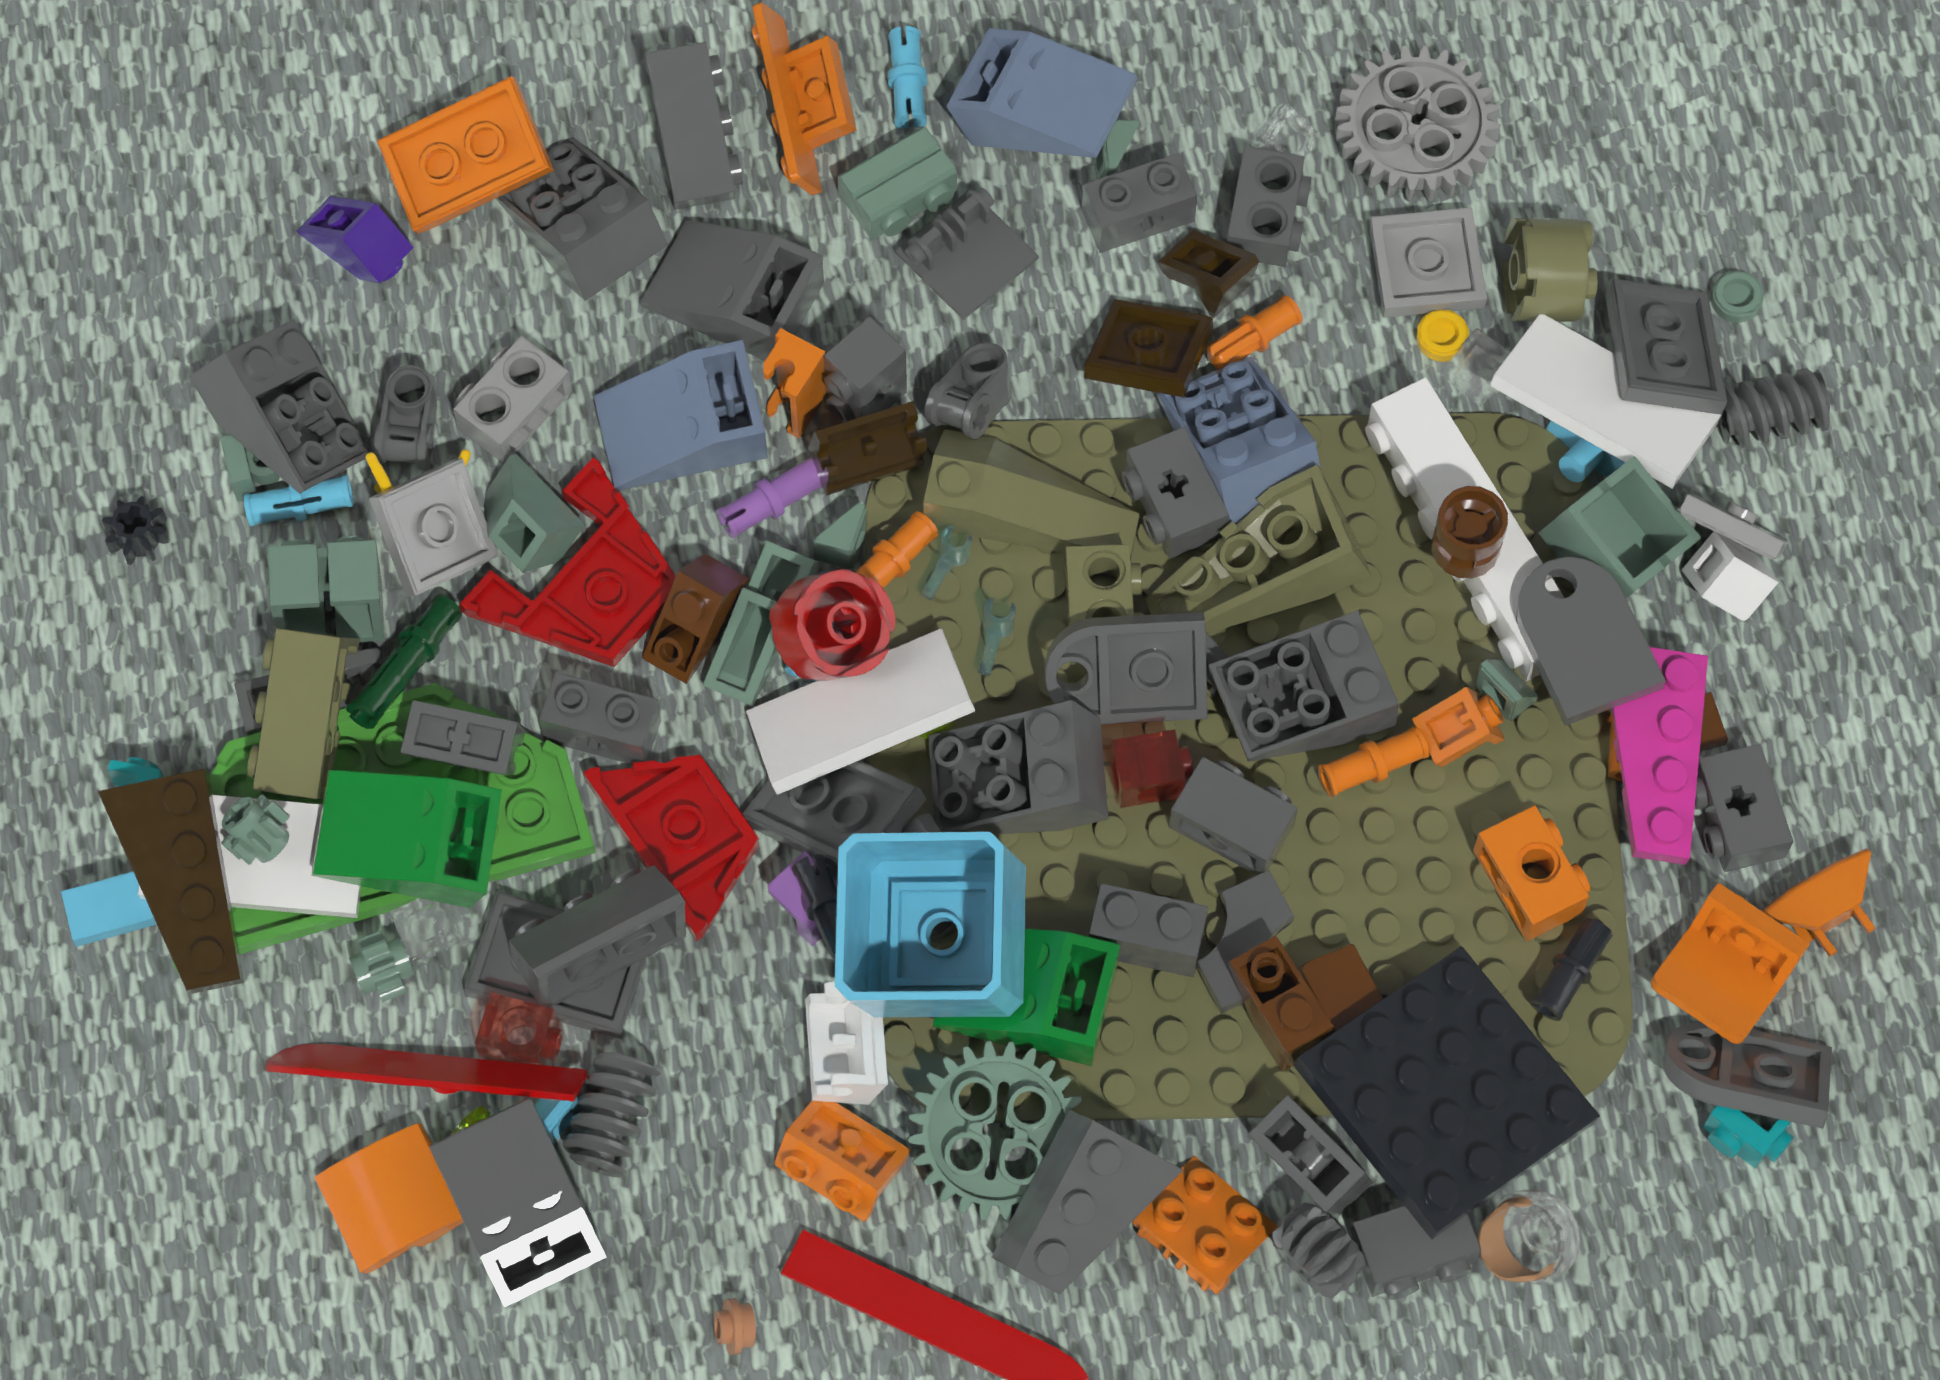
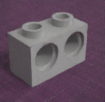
(522, 405)

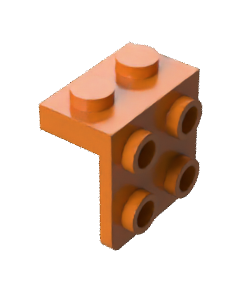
(1729, 964)

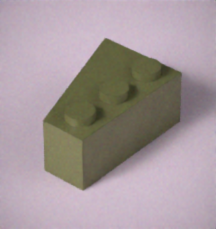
(300, 712)

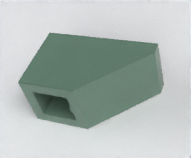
(528, 517)

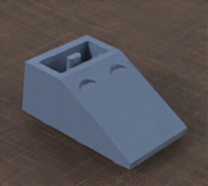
(1038, 96)
(682, 418)
(1242, 433)

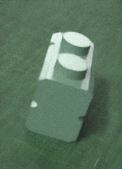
(898, 184)

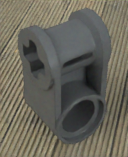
(971, 390)
(404, 428)

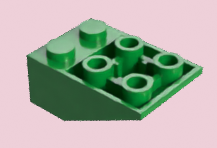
(408, 835)
(1063, 998)

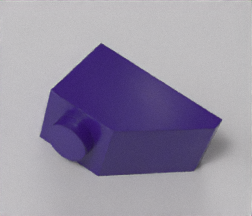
(357, 238)

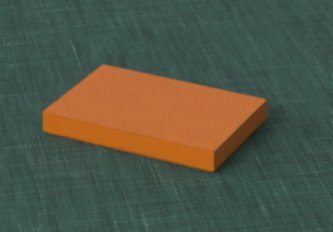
(465, 155)

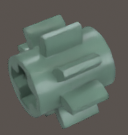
(255, 829)
(381, 966)

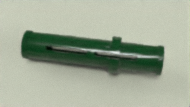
(416, 646)

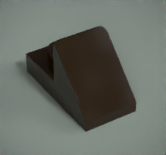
(1210, 267)

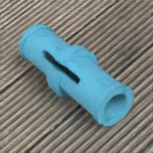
(907, 77)
(263, 506)

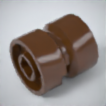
(1469, 532)

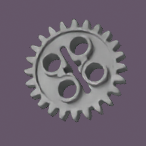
(1402, 159)

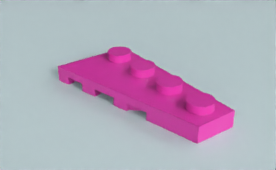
(1660, 758)

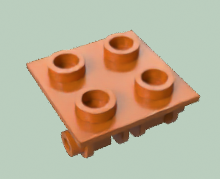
(1204, 1225)

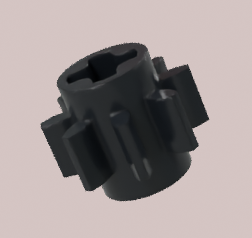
(143, 539)

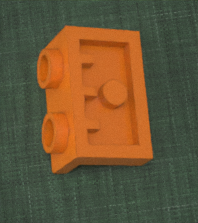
(840, 1157)

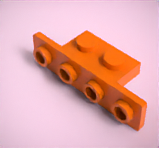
(806, 95)

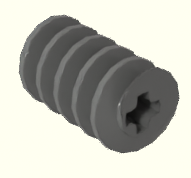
(1775, 405)
(608, 1113)

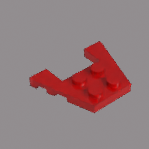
(600, 596)

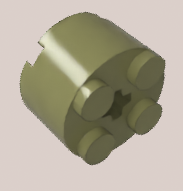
(1548, 269)

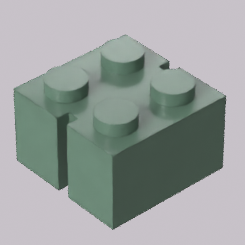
(1623, 527)
(345, 568)

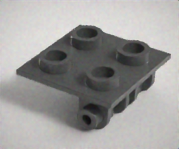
(967, 253)

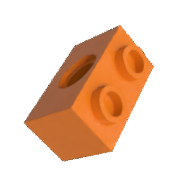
(1532, 903)

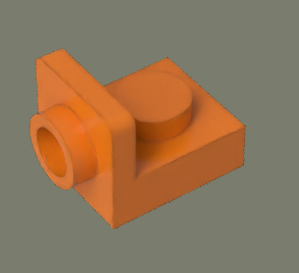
(1460, 725)

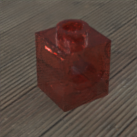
(1149, 768)
(506, 1014)

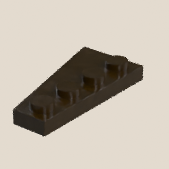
(179, 864)

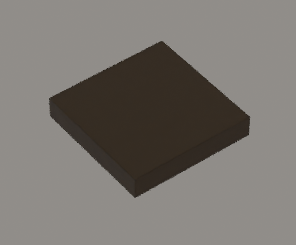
(1148, 348)

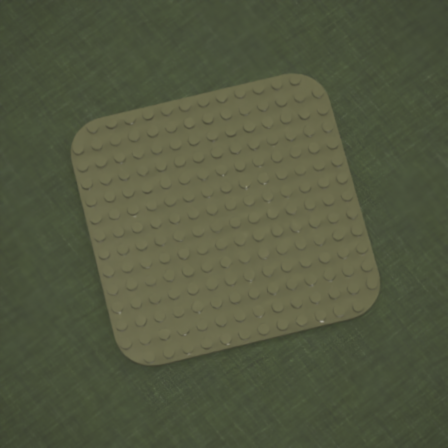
(1360, 868)

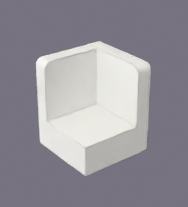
(1729, 576)

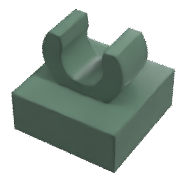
(243, 468)

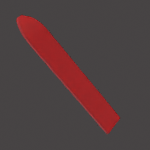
(439, 1072)
(925, 1313)

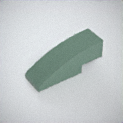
(748, 645)

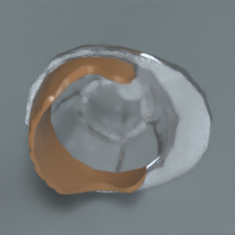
(1529, 1237)

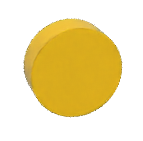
(1441, 334)

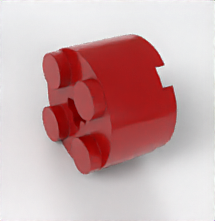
(805, 630)

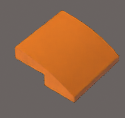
(389, 1198)

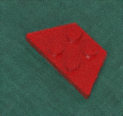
(682, 825)

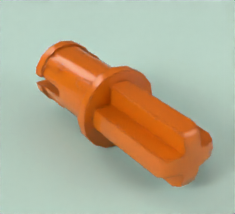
(1254, 332)

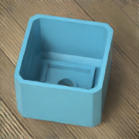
(897, 892)

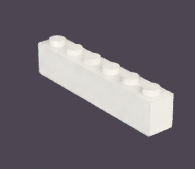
(1428, 465)

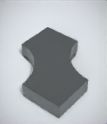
(1253, 915)

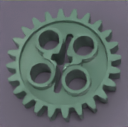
(946, 1123)

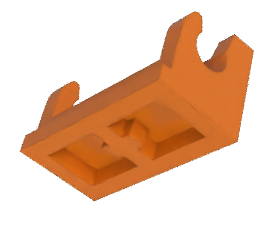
(799, 379)

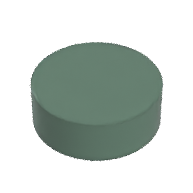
(1737, 296)

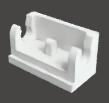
(844, 1049)

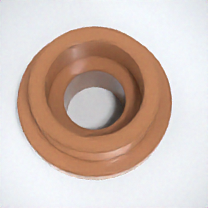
(735, 1326)

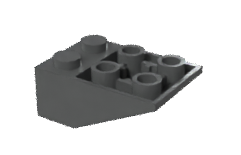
(585, 220)
(736, 284)
(282, 407)
(1307, 690)
(1020, 772)
(517, 1201)

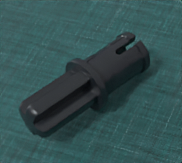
(820, 895)
(1571, 969)

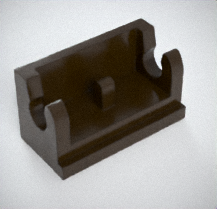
(868, 448)

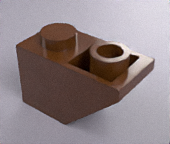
(694, 616)
(1279, 1002)

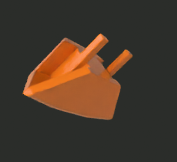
(1825, 900)

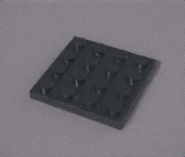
(1446, 1091)

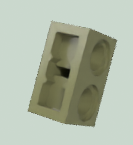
(1093, 601)

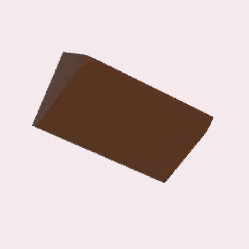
(1342, 985)

